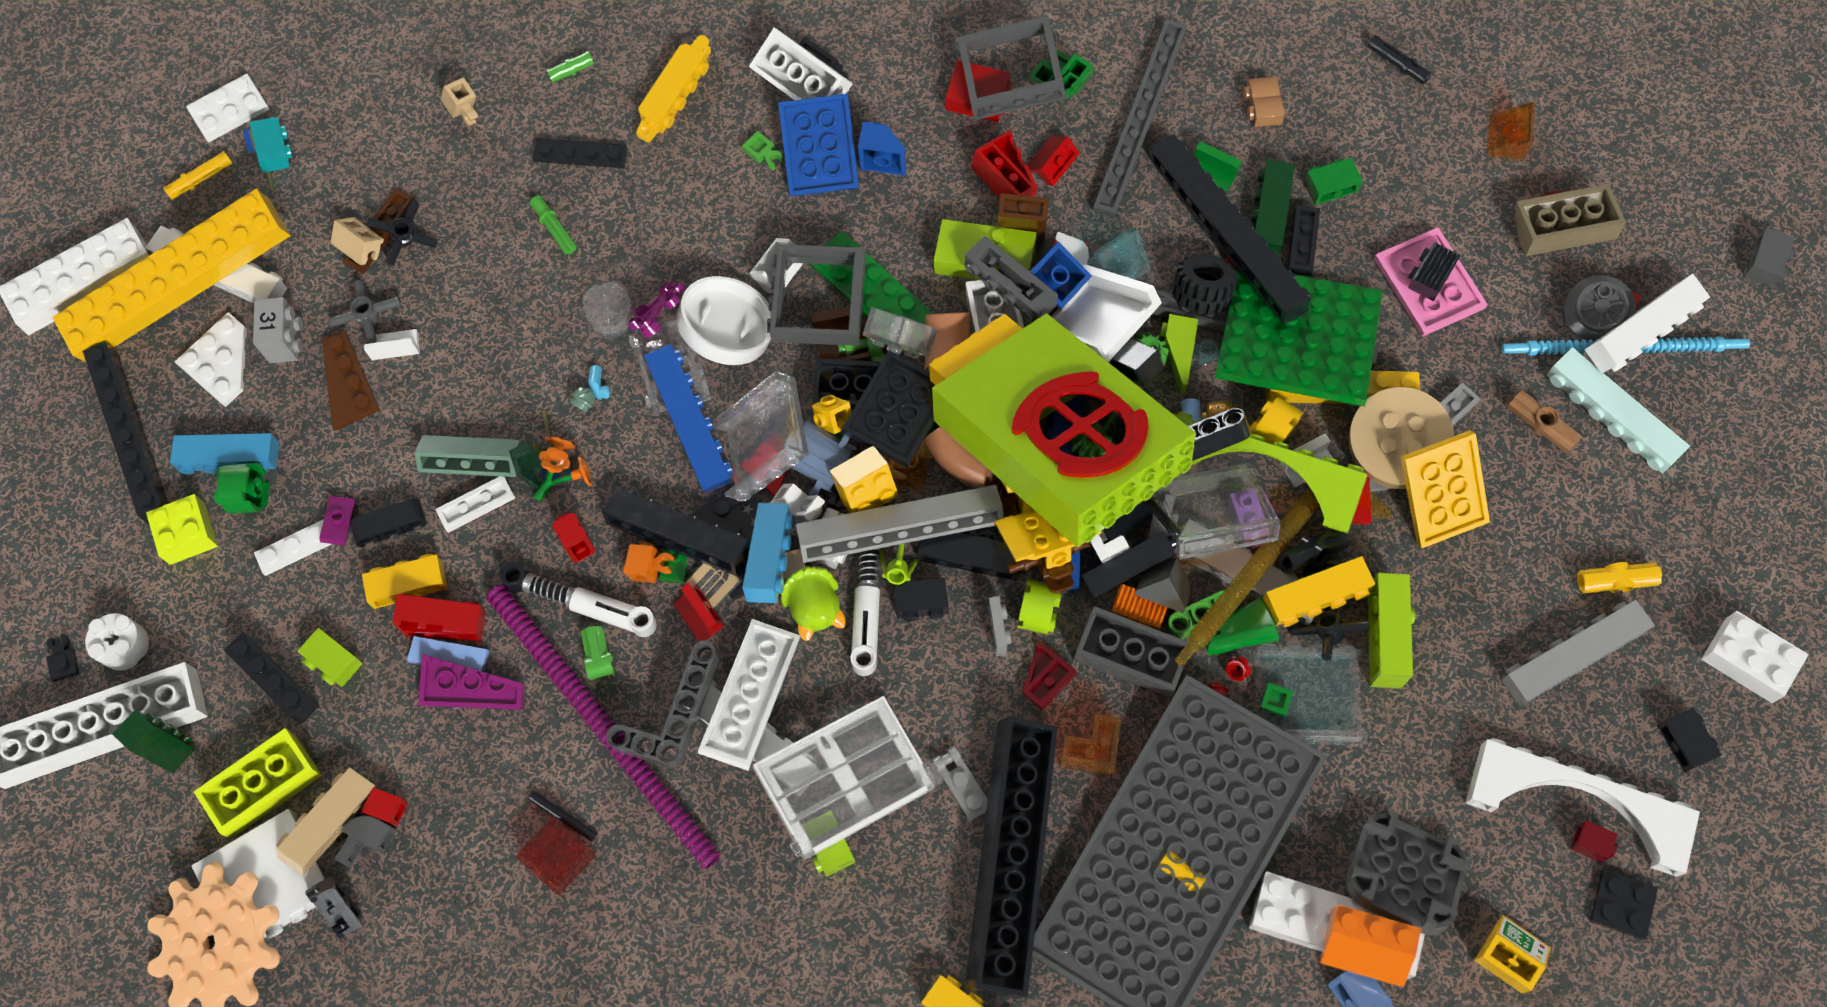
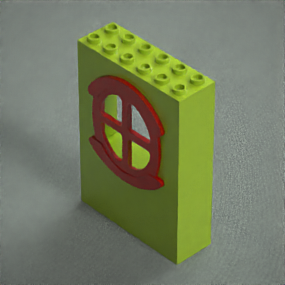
(996, 415)

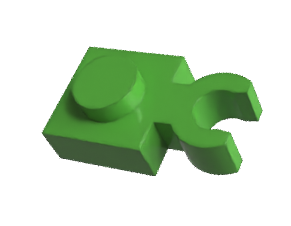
(761, 149)

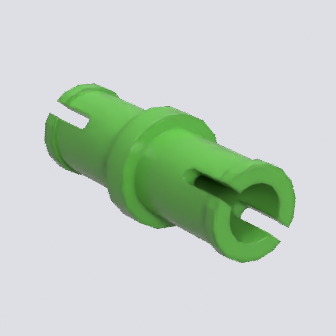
(570, 67)

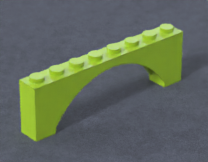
(1333, 485)

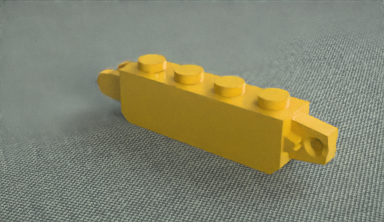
(673, 87)

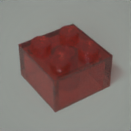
(555, 856)

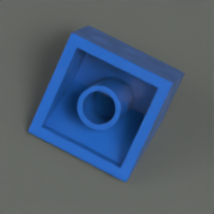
(881, 150)
(1060, 273)

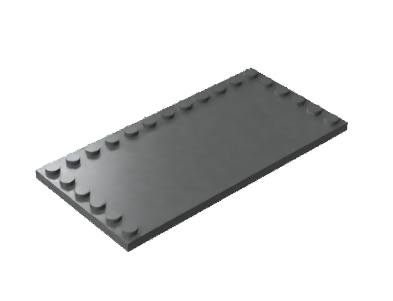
(1215, 794)

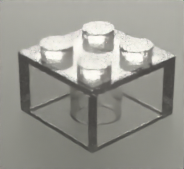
(899, 333)

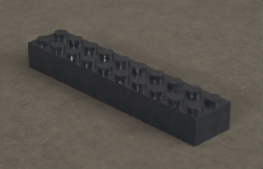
(1011, 859)

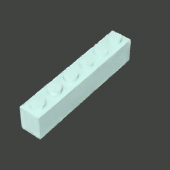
(1617, 411)

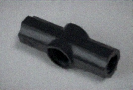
(1313, 551)

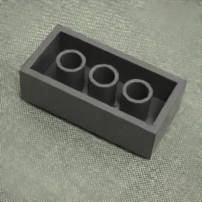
(1131, 651)

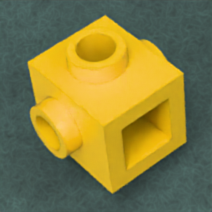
(831, 413)

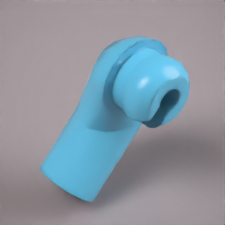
(595, 383)

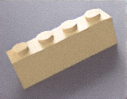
(324, 822)

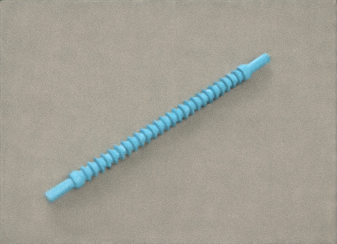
(1717, 344)

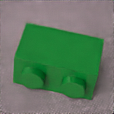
(1333, 180)

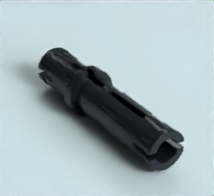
(1401, 61)

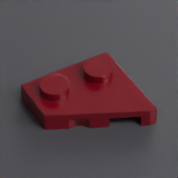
(1046, 676)

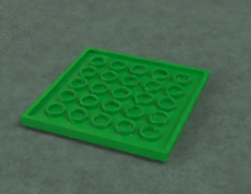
(1314, 355)

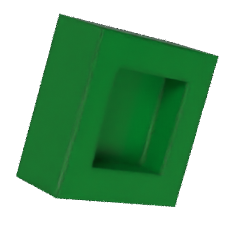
(1276, 700)

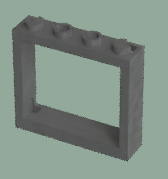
(1020, 97)
(817, 255)

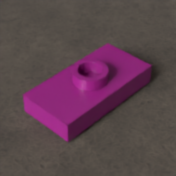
(337, 520)

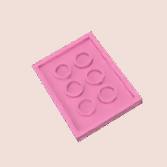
(1456, 298)

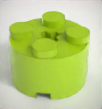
(1038, 607)

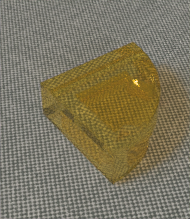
(1379, 509)

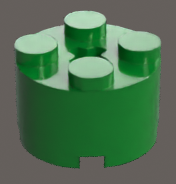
(242, 488)

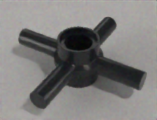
(398, 225)
(1330, 630)

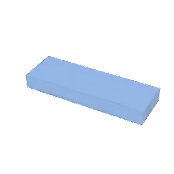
(456, 653)

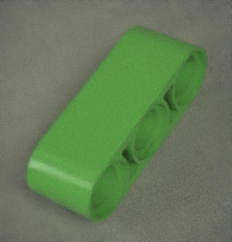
(1189, 617)

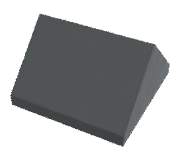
(1166, 585)

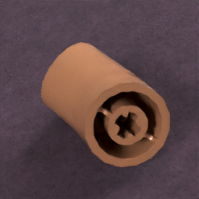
(952, 330)
(959, 461)

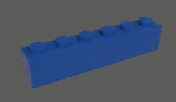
(687, 418)

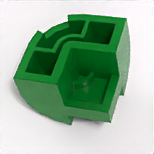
(1074, 72)

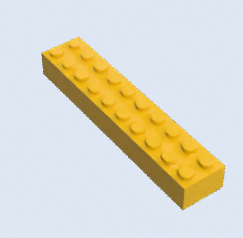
(172, 274)

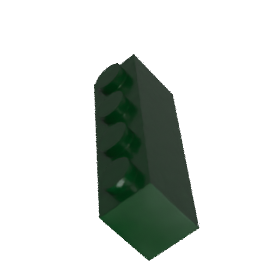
(1273, 202)
(154, 740)

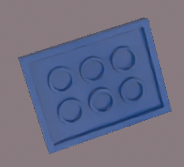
(819, 145)

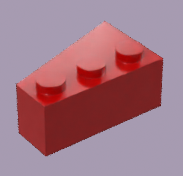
(1002, 167)
(438, 618)

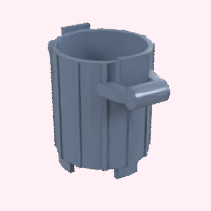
(824, 455)

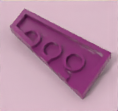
(463, 687)

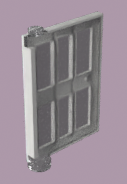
(845, 777)

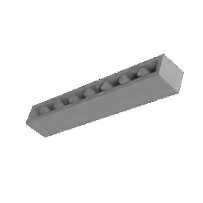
(899, 523)

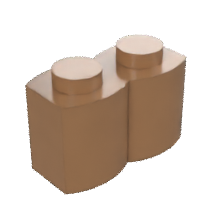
(1264, 101)

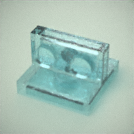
(1122, 256)

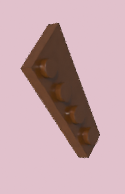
(347, 385)

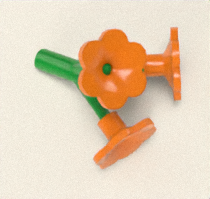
(555, 461)

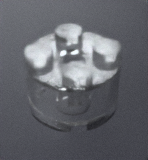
(608, 309)

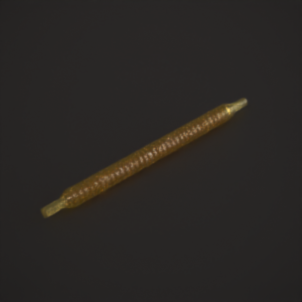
(1248, 577)

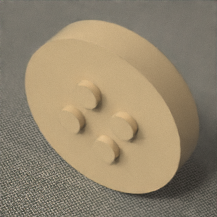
(1393, 426)

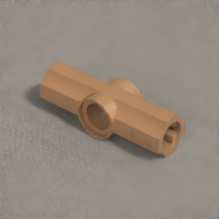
(1556, 430)

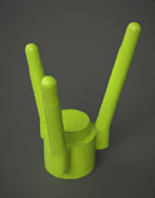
(897, 569)

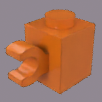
(645, 561)

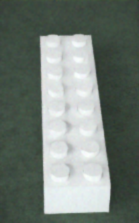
(86, 725)

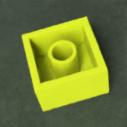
(182, 529)

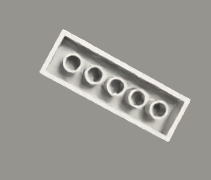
(72, 275)
(1301, 912)

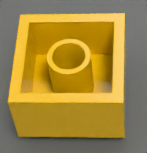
(864, 481)

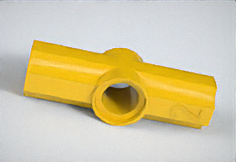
(1619, 577)

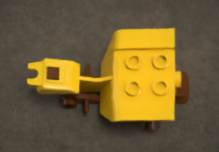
(1036, 543)

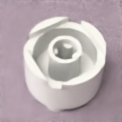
(116, 641)

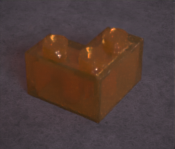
(1094, 754)

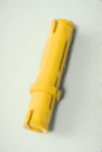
(191, 179)

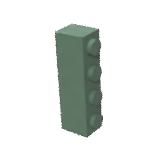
(465, 455)

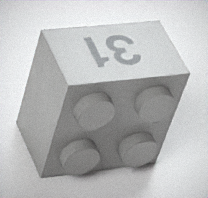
(277, 330)

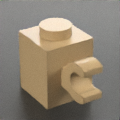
(460, 100)

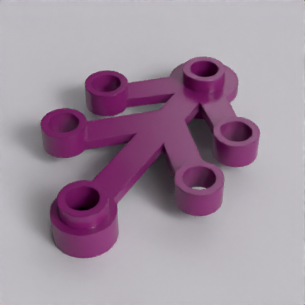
(647, 315)

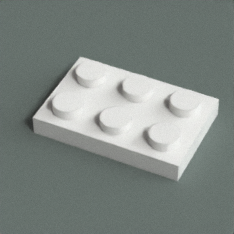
(227, 108)

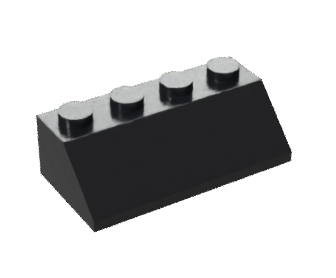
(842, 379)

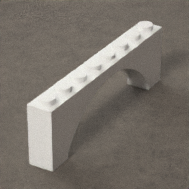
(1662, 825)

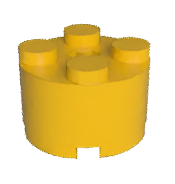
(1277, 420)

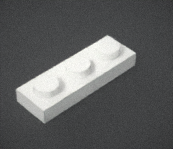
(475, 503)
(290, 549)

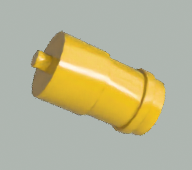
(1182, 871)

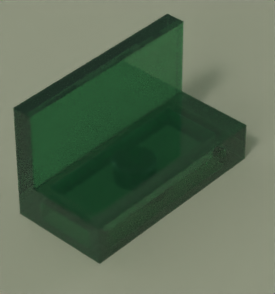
(527, 463)

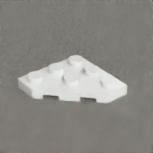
(218, 359)

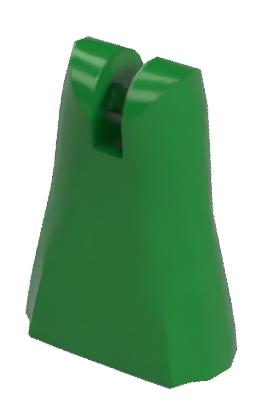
(1245, 628)

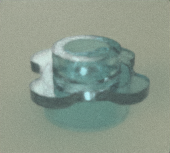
(1206, 345)

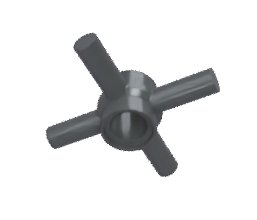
(358, 308)

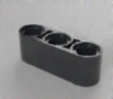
(387, 521)

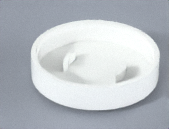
(724, 320)

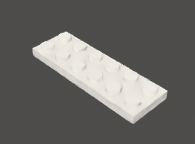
(749, 695)

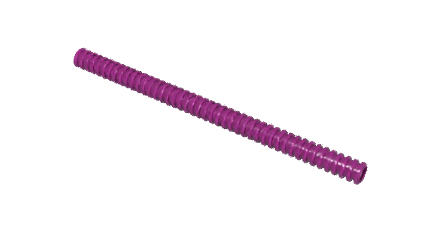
(600, 723)

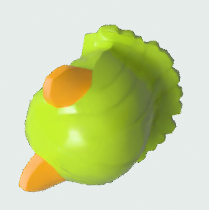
(812, 600)

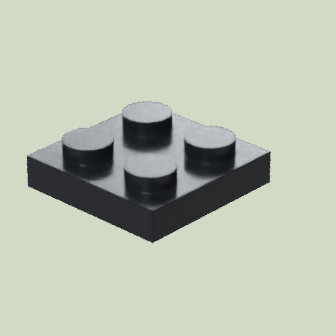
(1623, 904)

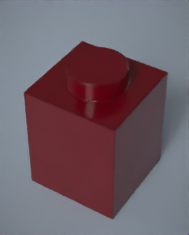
(1594, 842)

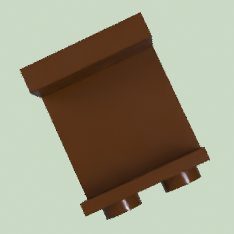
(1024, 213)
(837, 320)

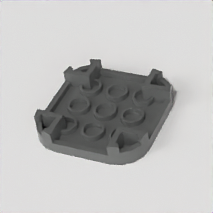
(1407, 874)

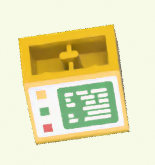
(1514, 955)

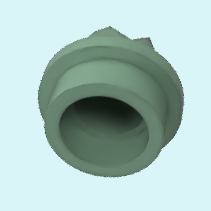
(583, 399)

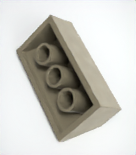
(1568, 220)

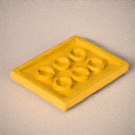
(1445, 489)

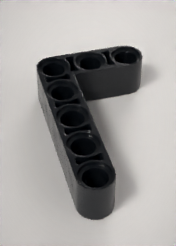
(1214, 432)

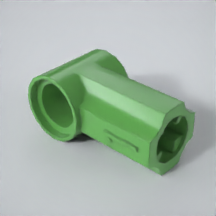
(597, 657)

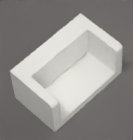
(764, 268)

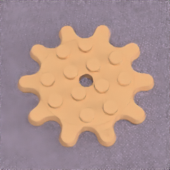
(238, 935)

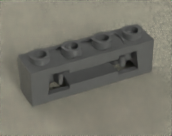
(981, 262)

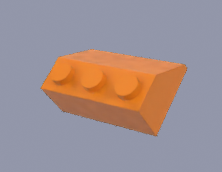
(1370, 945)

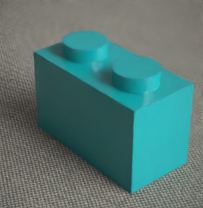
(270, 145)

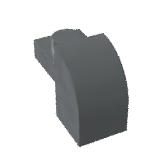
(362, 832)

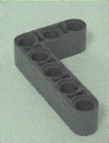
(677, 715)

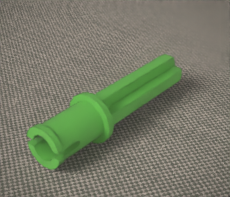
(548, 218)

